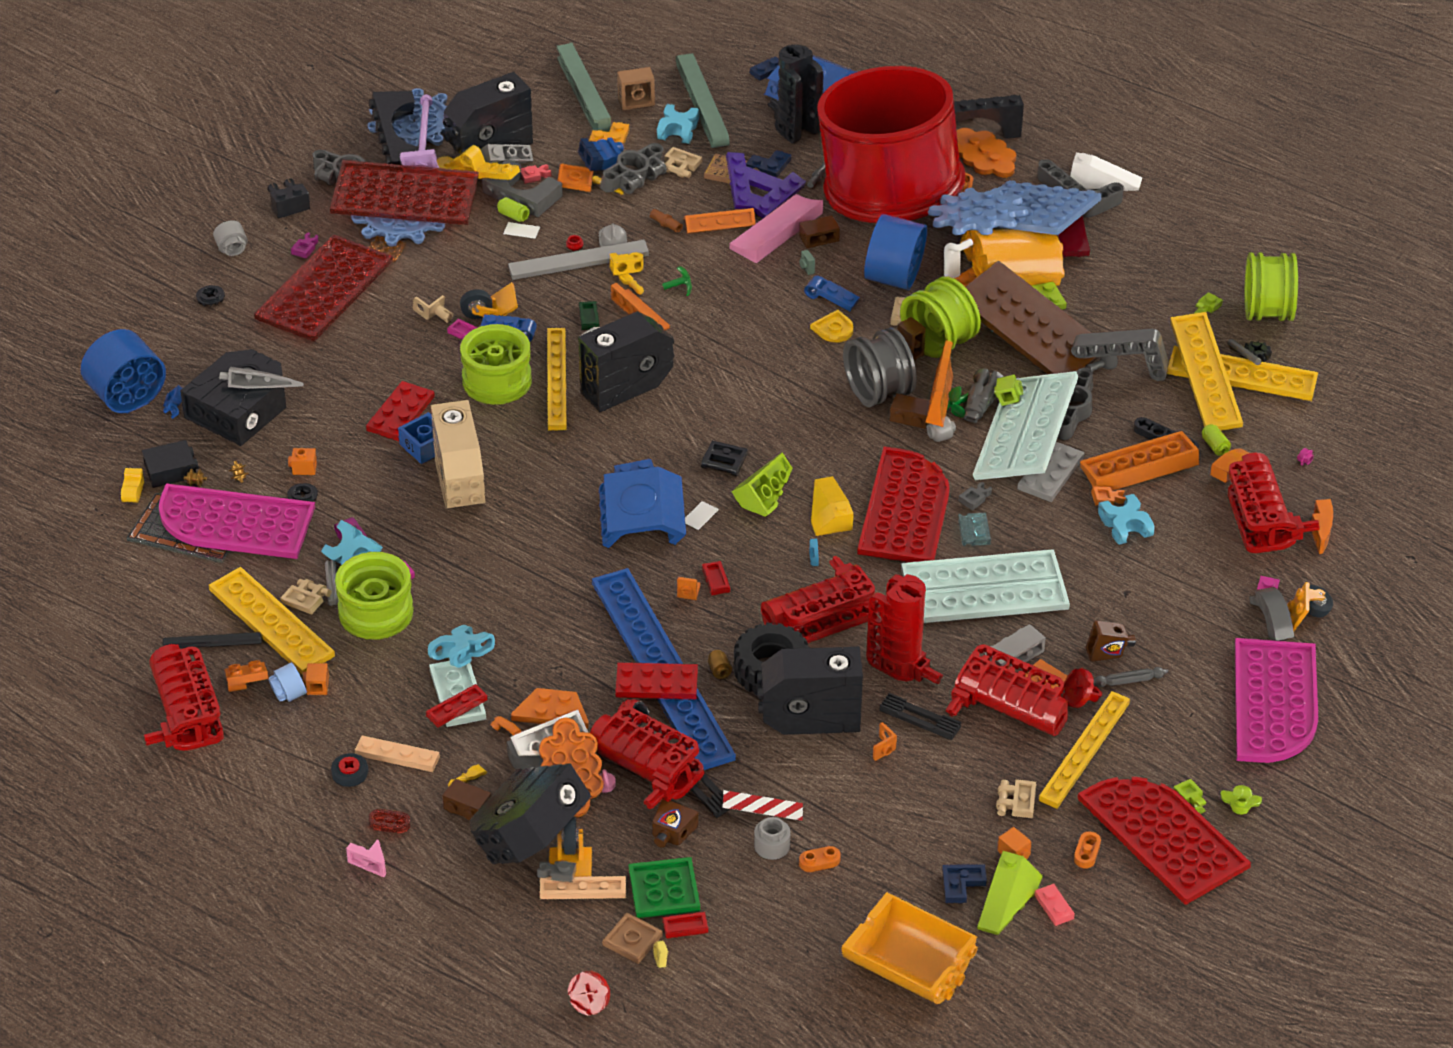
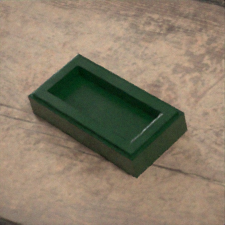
(588, 315)

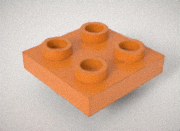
(238, 675)

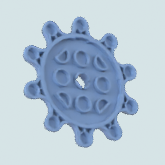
(410, 131)
(978, 211)
(396, 229)

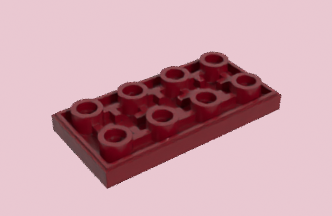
(1075, 240)

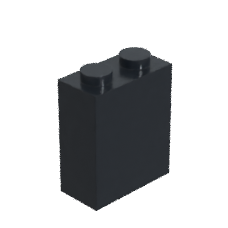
(169, 463)

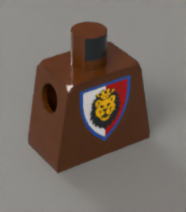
(1108, 641)
(673, 823)

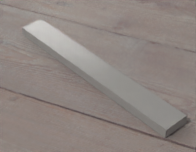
(573, 259)

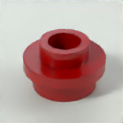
(574, 242)

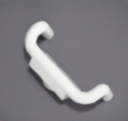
(952, 258)

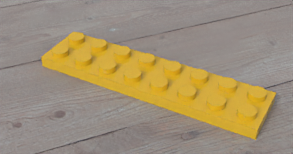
(1206, 371)
(1262, 377)
(272, 619)

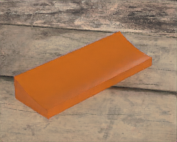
(941, 387)
(1141, 461)

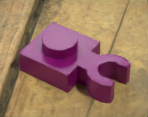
(304, 247)

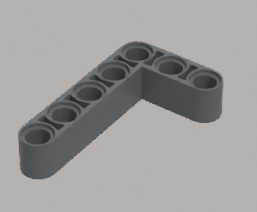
(1053, 176)
(1125, 343)

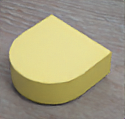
(660, 953)

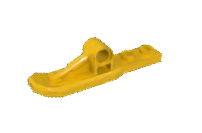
(473, 160)

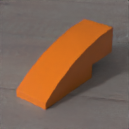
(1220, 467)
(1324, 514)

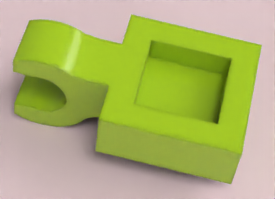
(1208, 303)
(1191, 794)

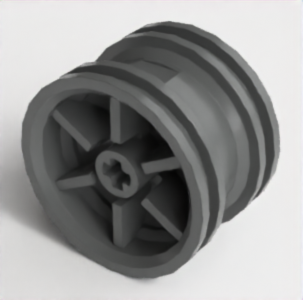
(879, 366)

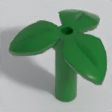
(685, 279)
(956, 399)

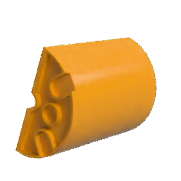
(1028, 254)
(912, 949)

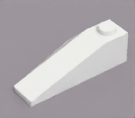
(1097, 173)
(528, 742)

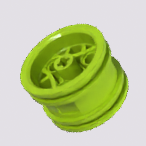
(1271, 286)
(496, 364)

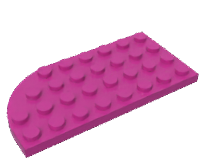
(235, 520)
(1274, 699)

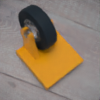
(479, 302)
(1309, 600)
(580, 856)

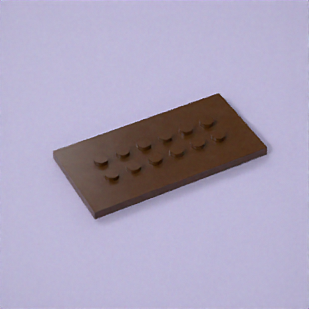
(1027, 320)

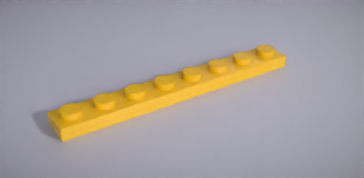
(556, 378)
(1084, 750)

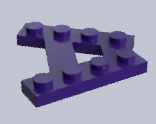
(778, 190)

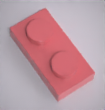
(1054, 904)

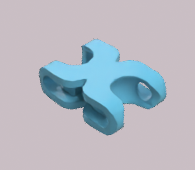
(678, 123)
(1126, 519)
(352, 544)
(461, 646)

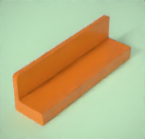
(719, 220)
(631, 303)

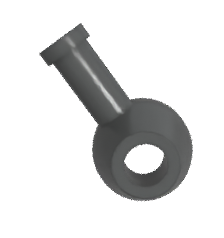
(1106, 362)

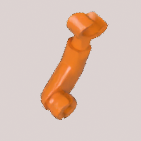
(502, 722)

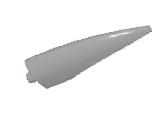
(256, 379)

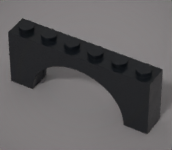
(386, 109)
(1003, 110)

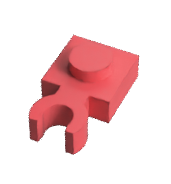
(533, 174)

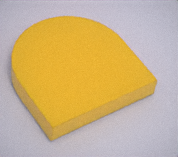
(833, 327)

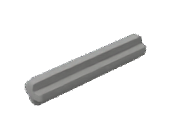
(330, 567)

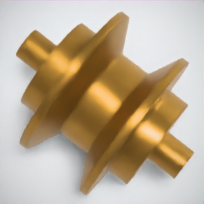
(238, 471)
(195, 478)

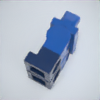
(600, 153)

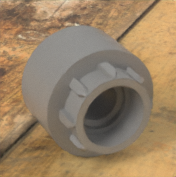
(230, 238)
(772, 838)

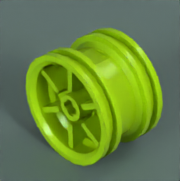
(945, 311)
(374, 595)

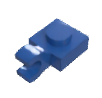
(172, 400)

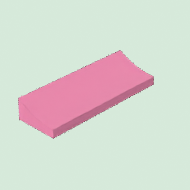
(776, 228)

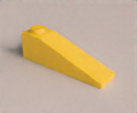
(830, 508)

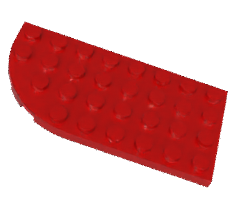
(905, 508)
(1165, 835)

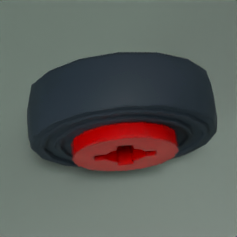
(349, 770)

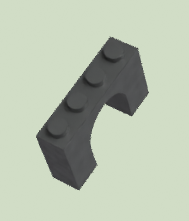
(536, 199)

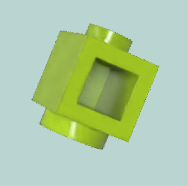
(1008, 390)

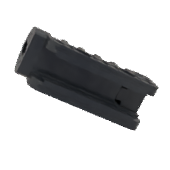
(798, 93)

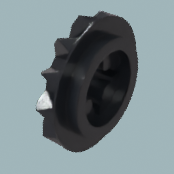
(208, 291)
(1264, 353)
(308, 489)

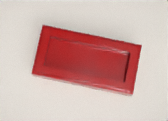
(716, 578)
(685, 925)

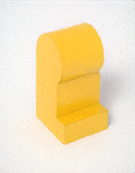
(626, 263)
(132, 485)

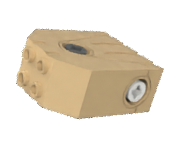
(457, 454)

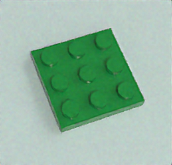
(664, 887)

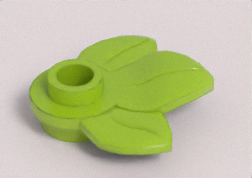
(1241, 799)

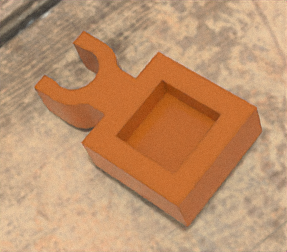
(1106, 494)

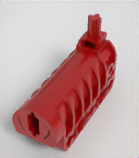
(1263, 507)
(824, 603)
(899, 631)
(1010, 691)
(183, 697)
(649, 753)

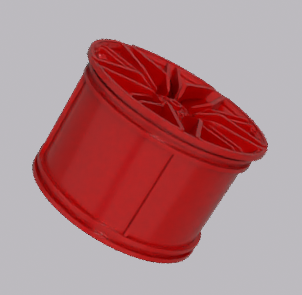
(889, 143)

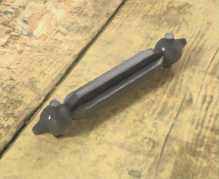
(1129, 676)

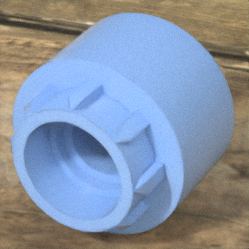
(287, 683)

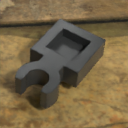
(974, 497)
(559, 871)

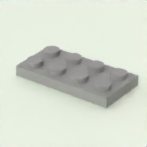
(1059, 469)

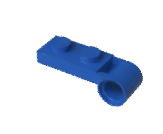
(831, 292)
(525, 325)

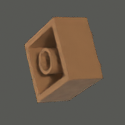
(636, 88)

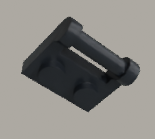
(724, 453)

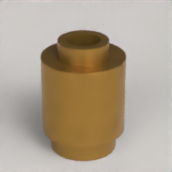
(719, 664)

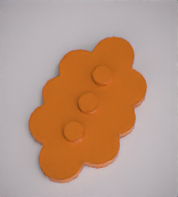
(985, 153)
(577, 748)

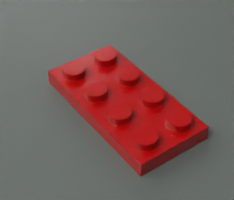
(401, 407)
(656, 680)

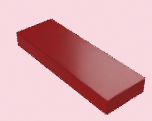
(456, 705)

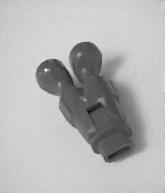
(979, 396)

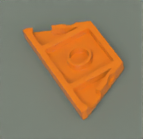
(547, 705)

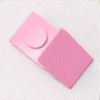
(370, 860)

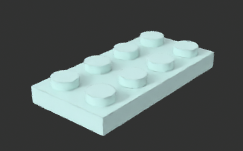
(451, 681)

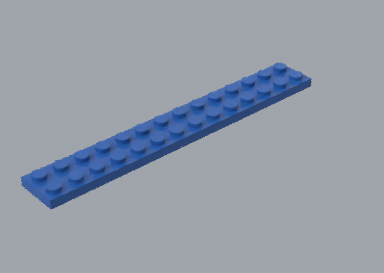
(651, 645)

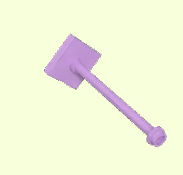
(423, 157)

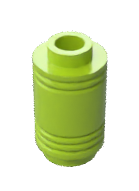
(513, 209)
(1216, 439)

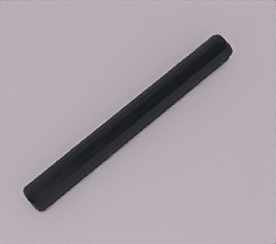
(214, 640)

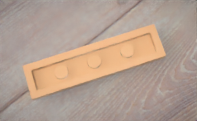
(397, 753)
(584, 888)

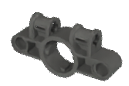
(328, 165)
(624, 178)
(1078, 413)

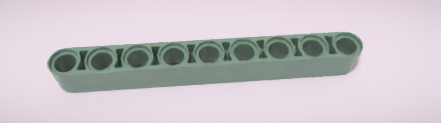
(702, 99)

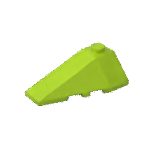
(763, 488)
(1009, 891)

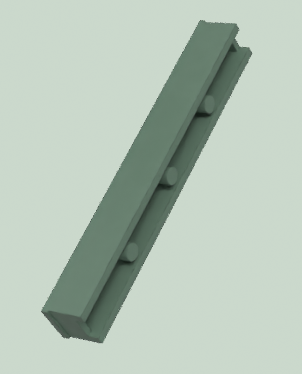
(583, 88)

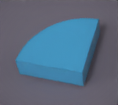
(813, 552)

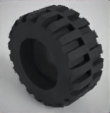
(761, 643)

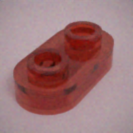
(389, 821)

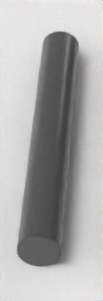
(1242, 350)

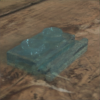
(974, 529)

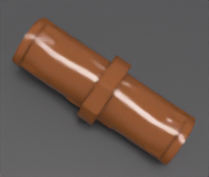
(666, 220)

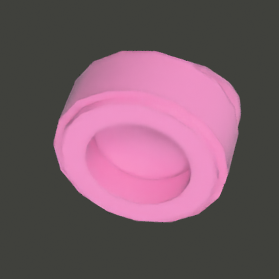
(609, 781)

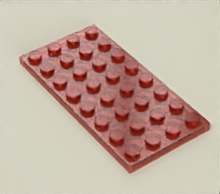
(404, 192)
(323, 287)

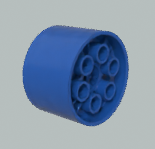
(895, 252)
(123, 371)

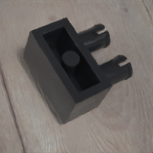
(290, 200)

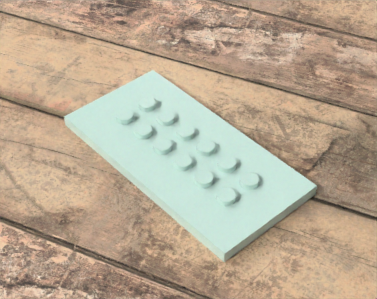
(1026, 431)
(990, 585)

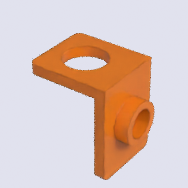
(687, 588)
(887, 745)

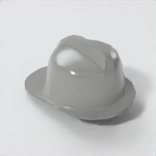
(612, 235)

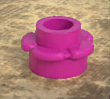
(1305, 456)

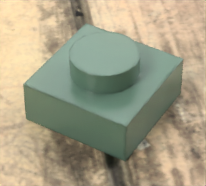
(807, 262)

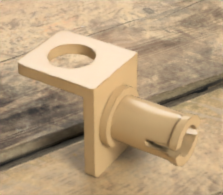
(436, 308)

